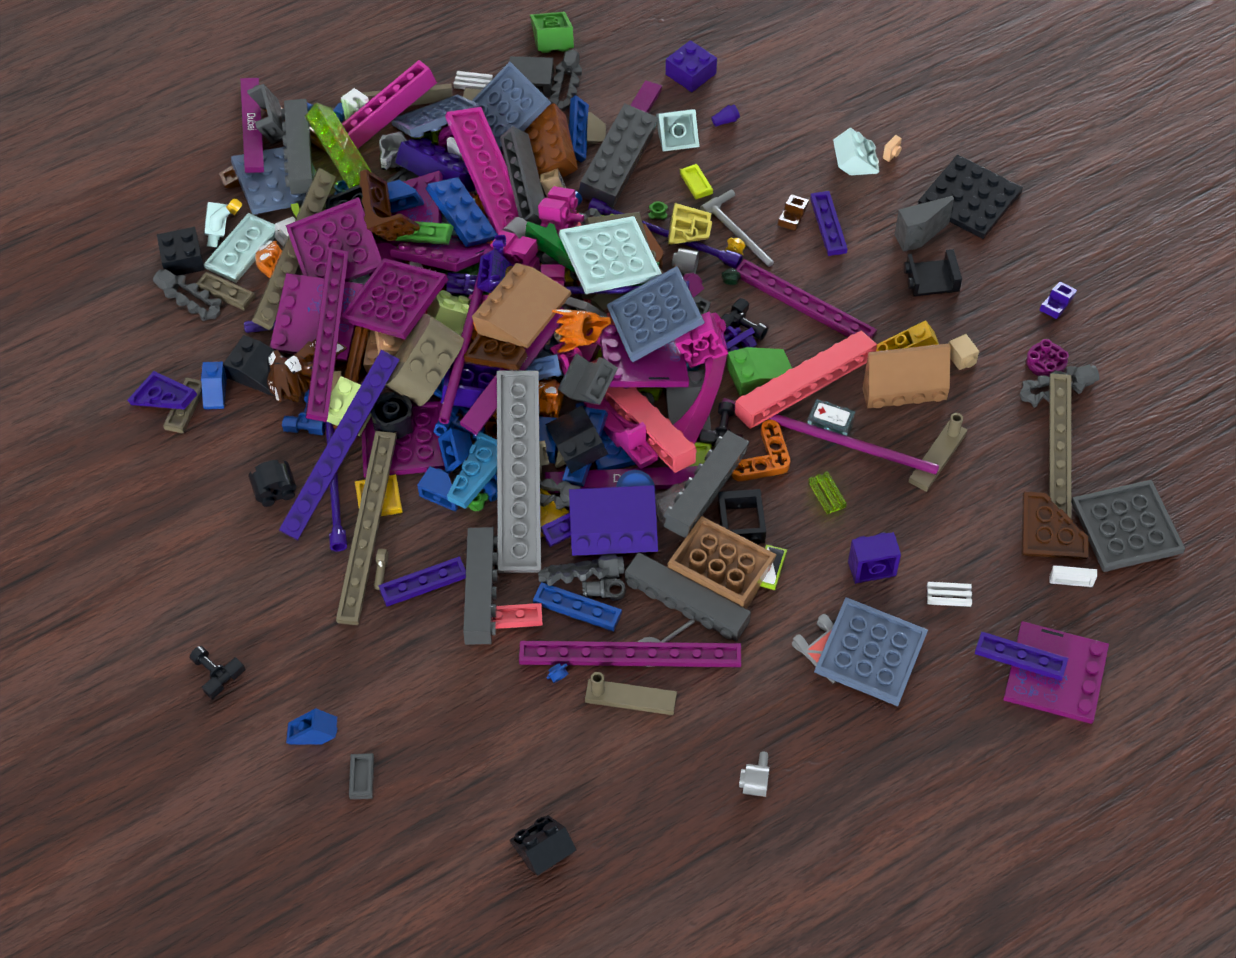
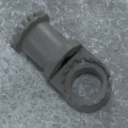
(602, 588)

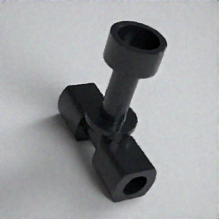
(737, 318)
(726, 410)
(219, 674)

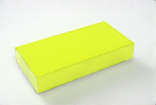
(696, 181)

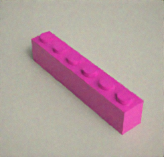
(389, 103)

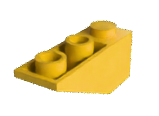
(916, 336)

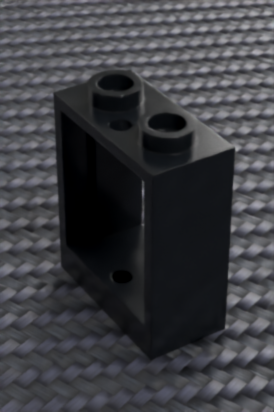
(740, 500)

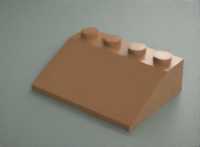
(520, 306)
(907, 376)
(722, 562)

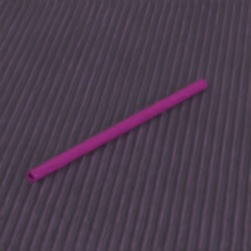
(459, 360)
(853, 443)

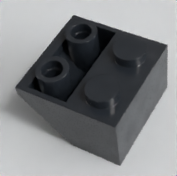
(543, 844)

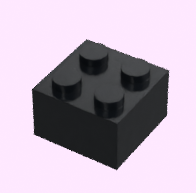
(181, 251)

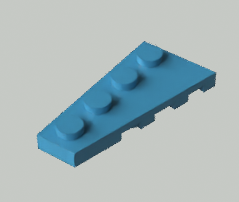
(475, 471)

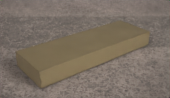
(226, 291)
(179, 418)

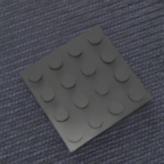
(1127, 525)

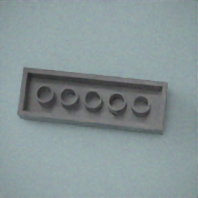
(618, 155)

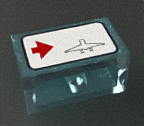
(831, 417)

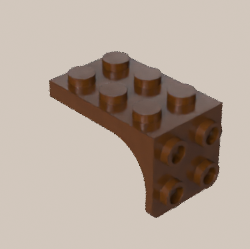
(378, 209)

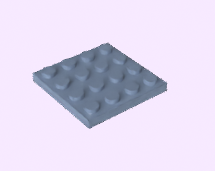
(510, 102)
(430, 116)
(267, 189)
(655, 314)
(871, 651)

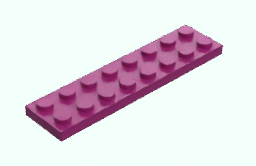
(484, 164)

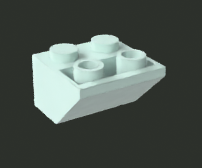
(855, 153)

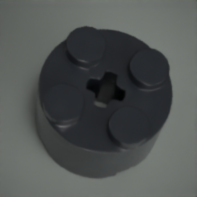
(393, 414)
(272, 482)

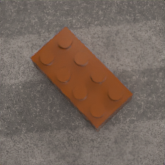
(552, 142)

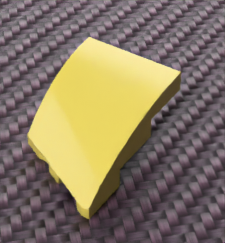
(688, 225)

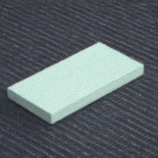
(240, 247)

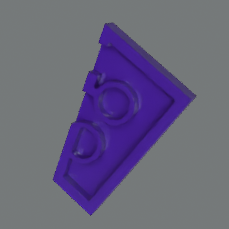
(162, 392)

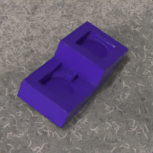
(1058, 300)

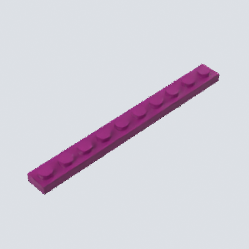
(327, 335)
(630, 653)

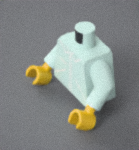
(216, 220)

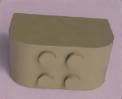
(424, 359)

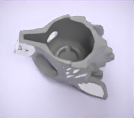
(389, 148)

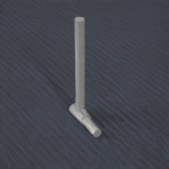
(713, 206)

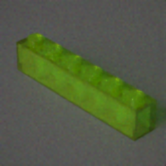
(337, 143)

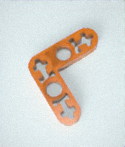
(769, 460)

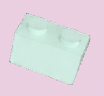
(678, 130)

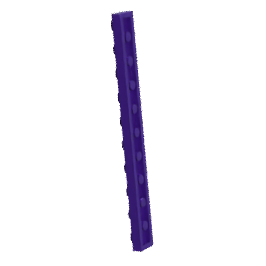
(339, 445)

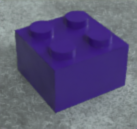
(691, 66)
(874, 557)

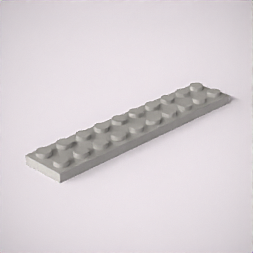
(518, 472)

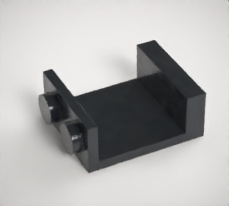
(933, 276)

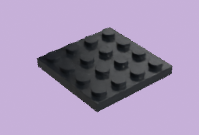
(978, 195)

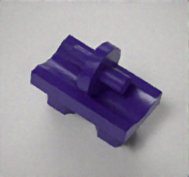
(460, 283)
(735, 340)

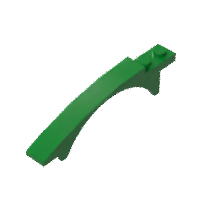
(551, 244)

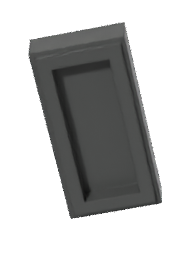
(361, 776)

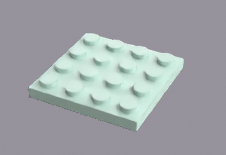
(609, 254)

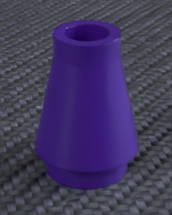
(726, 115)

